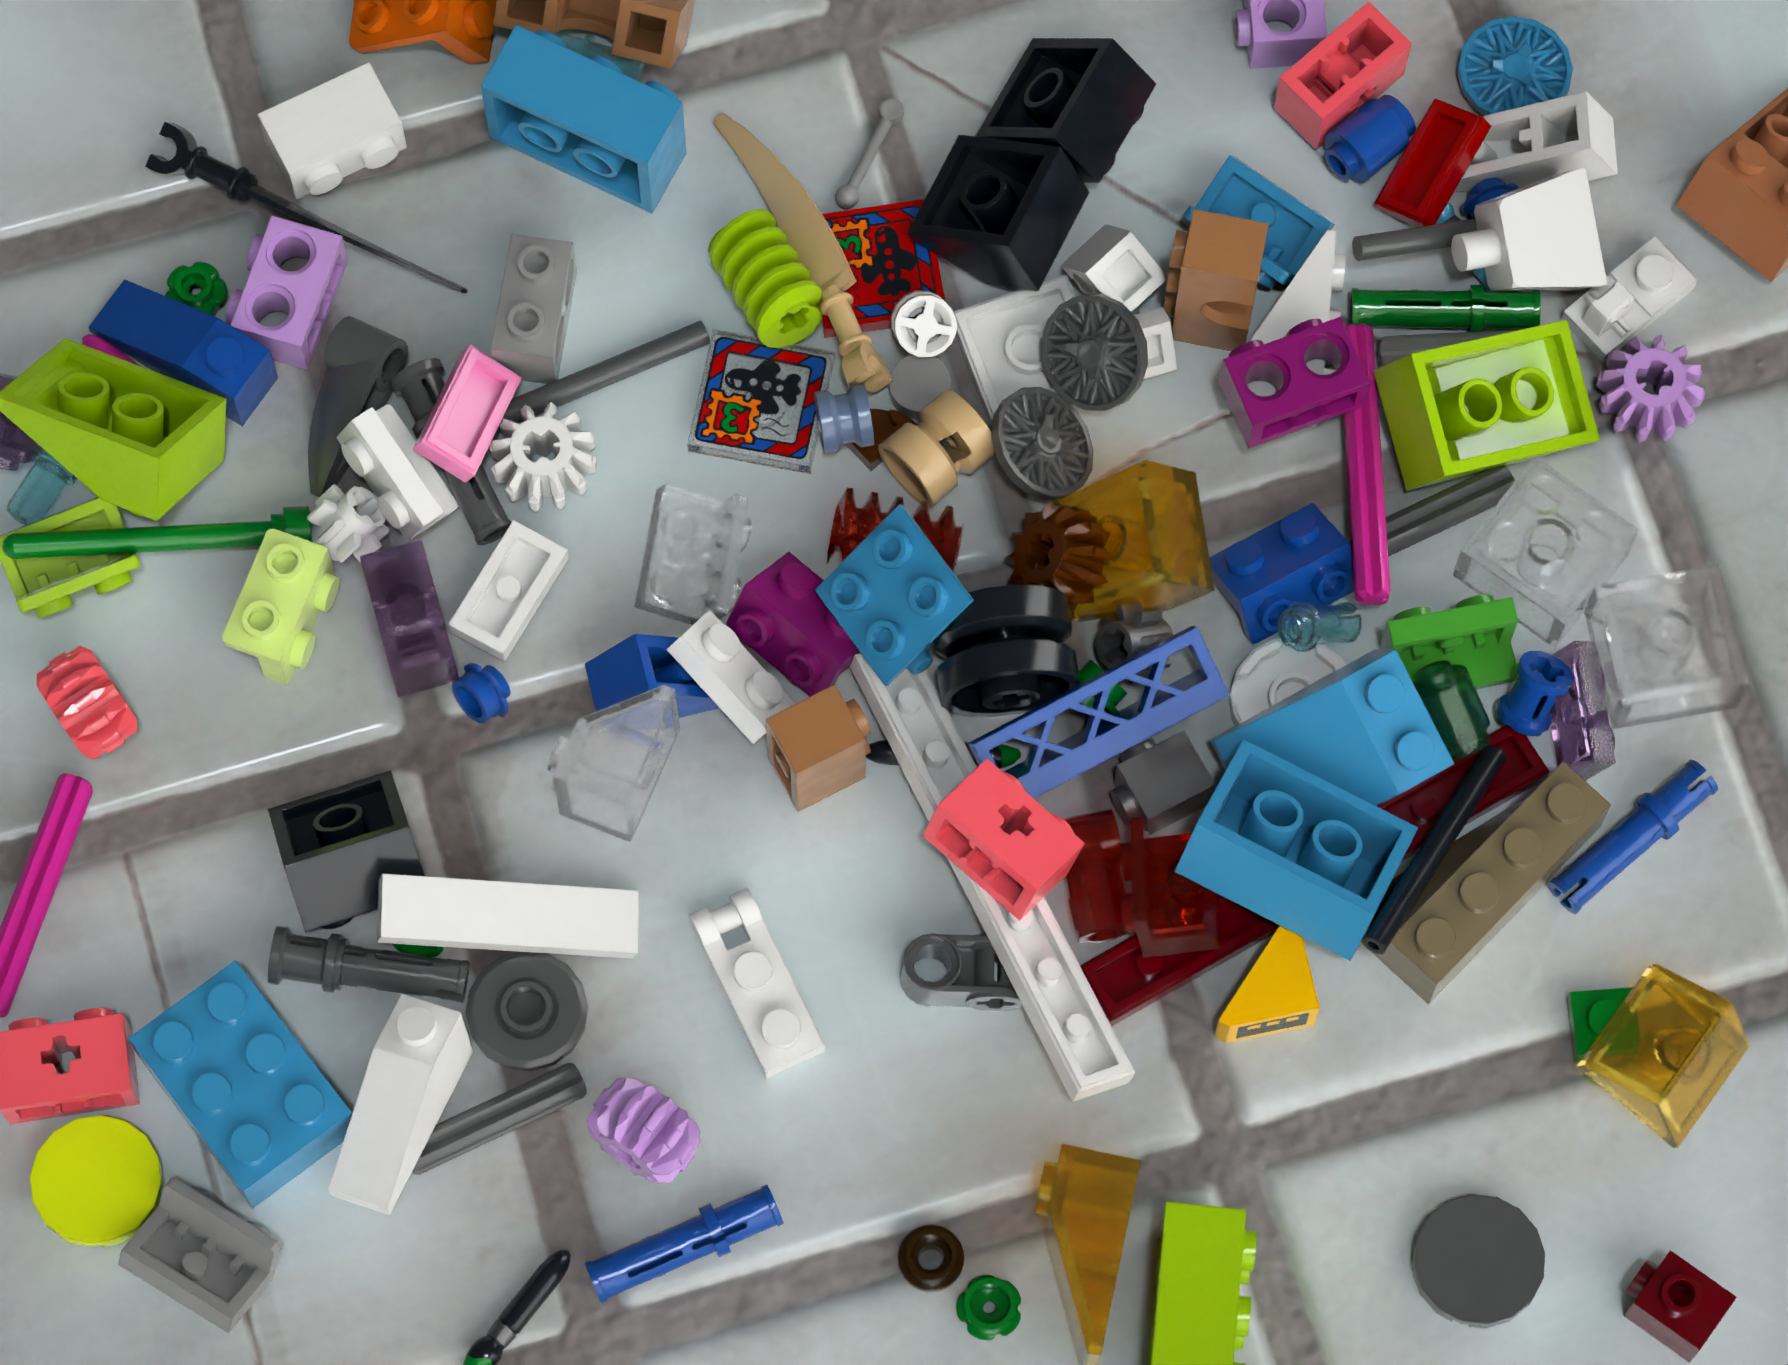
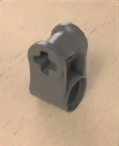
(969, 977)

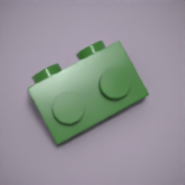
(1470, 635)

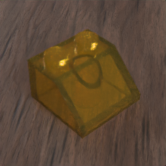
(1153, 537)

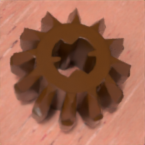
(1062, 552)

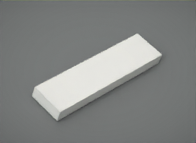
(507, 916)

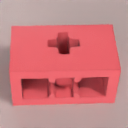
(1342, 74)
(1003, 838)
(96, 1081)

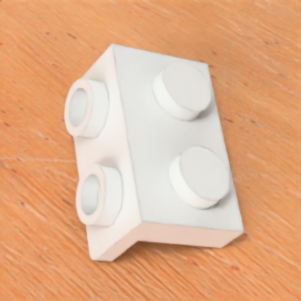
(403, 480)

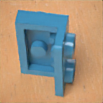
(1292, 226)

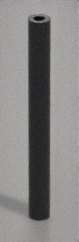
(1434, 849)

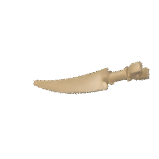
(816, 248)

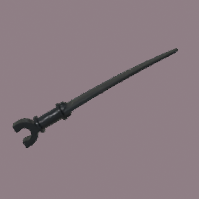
(243, 186)

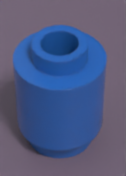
(1368, 138)

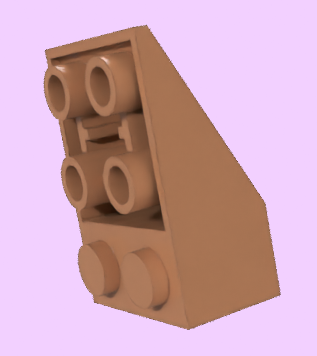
(1744, 190)

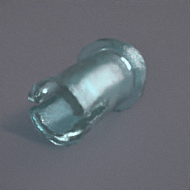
(1307, 625)

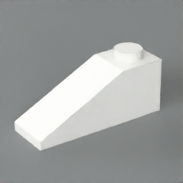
(1545, 141)
(400, 1101)

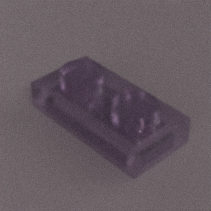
(1581, 715)

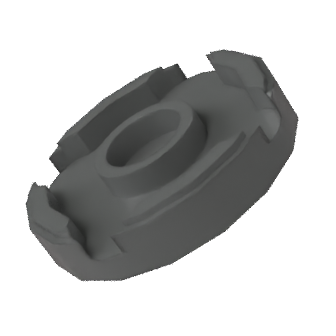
(1478, 1261)

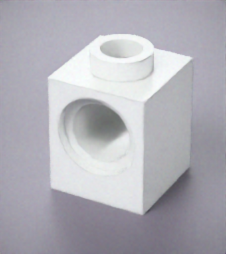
(1115, 266)

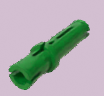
(1446, 309)

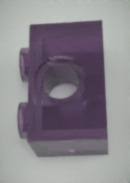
(409, 618)

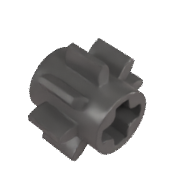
(1131, 634)

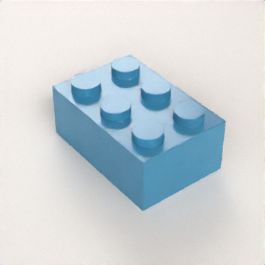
(585, 117)
(1296, 849)
(243, 1083)

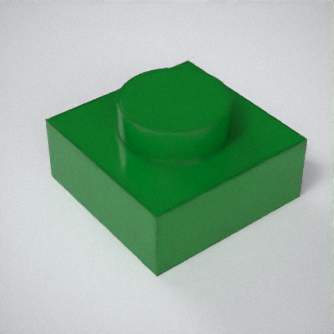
(1589, 1015)

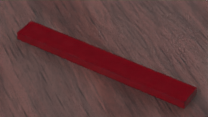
(1129, 982)

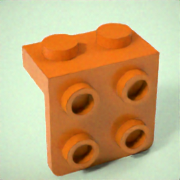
(457, 25)

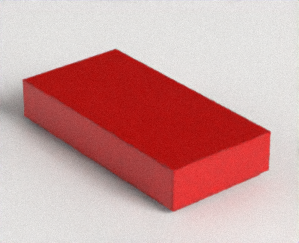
(1432, 164)

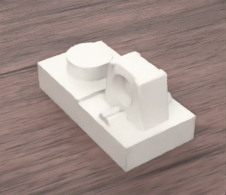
(1633, 299)

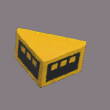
(1274, 994)

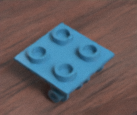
(894, 596)

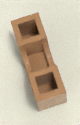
(639, 29)
(1214, 279)

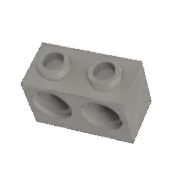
(534, 307)

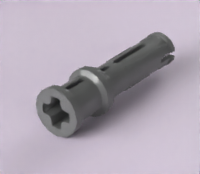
(420, 388)
(338, 964)

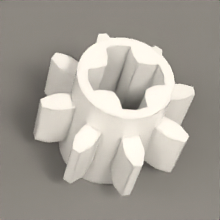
(348, 522)

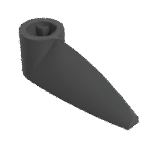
(357, 378)

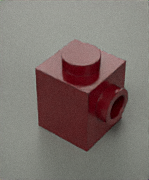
(1677, 1304)

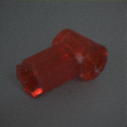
(1096, 879)

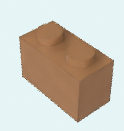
(818, 746)

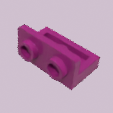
(792, 625)

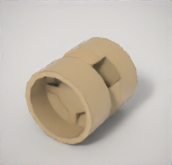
(931, 468)

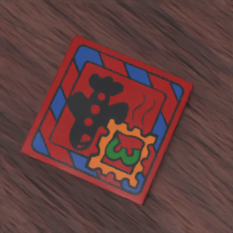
(883, 261)

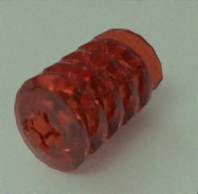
(854, 524)

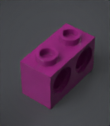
(1302, 395)

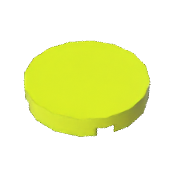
(96, 1181)

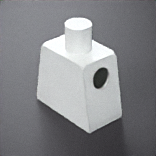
(1536, 237)

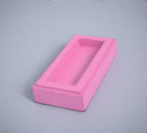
(467, 413)

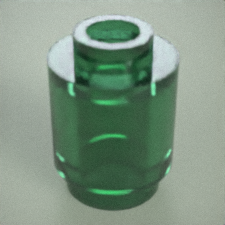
(1454, 707)

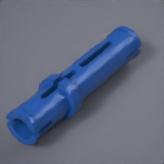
(1654, 818)
(684, 1243)

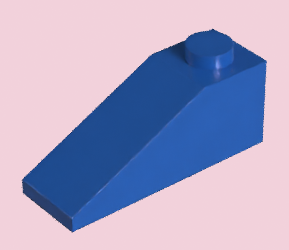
(188, 347)

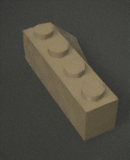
(1490, 880)

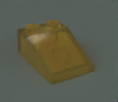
(1085, 1232)

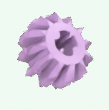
(1673, 397)
(643, 1130)

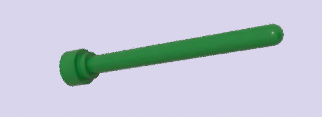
(156, 538)

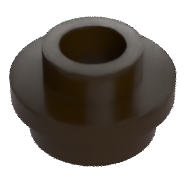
(937, 1239)

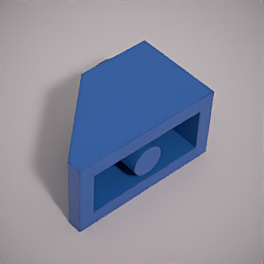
(640, 666)

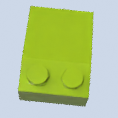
(1485, 404)
(119, 426)

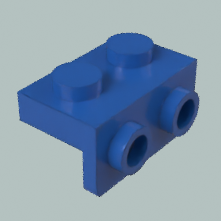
(1284, 564)

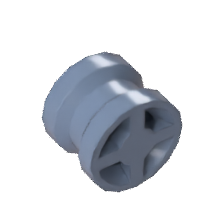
(844, 418)

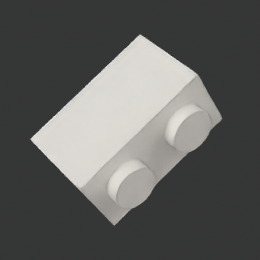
(333, 131)

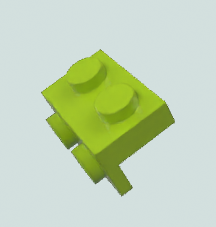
(48, 581)

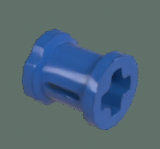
(1534, 693)

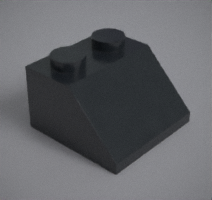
(1072, 97)
(1001, 210)
(341, 846)

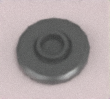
(1094, 352)
(1042, 443)
(527, 1011)

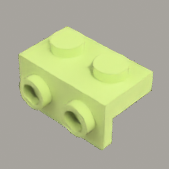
(281, 603)

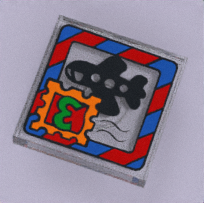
(759, 402)

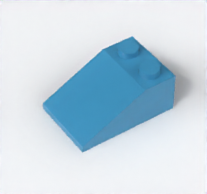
(1351, 728)

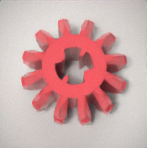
(86, 702)

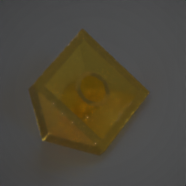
(1667, 1051)

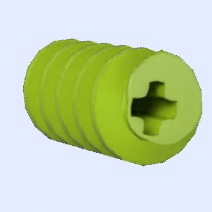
(766, 278)

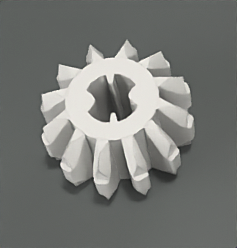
(541, 437)

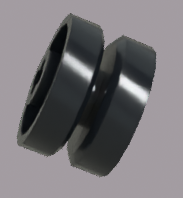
(1007, 652)

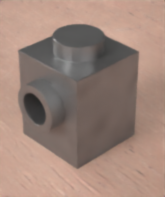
(1161, 782)

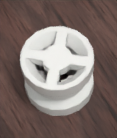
(932, 336)

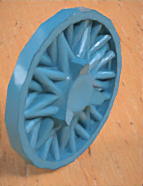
(1513, 65)

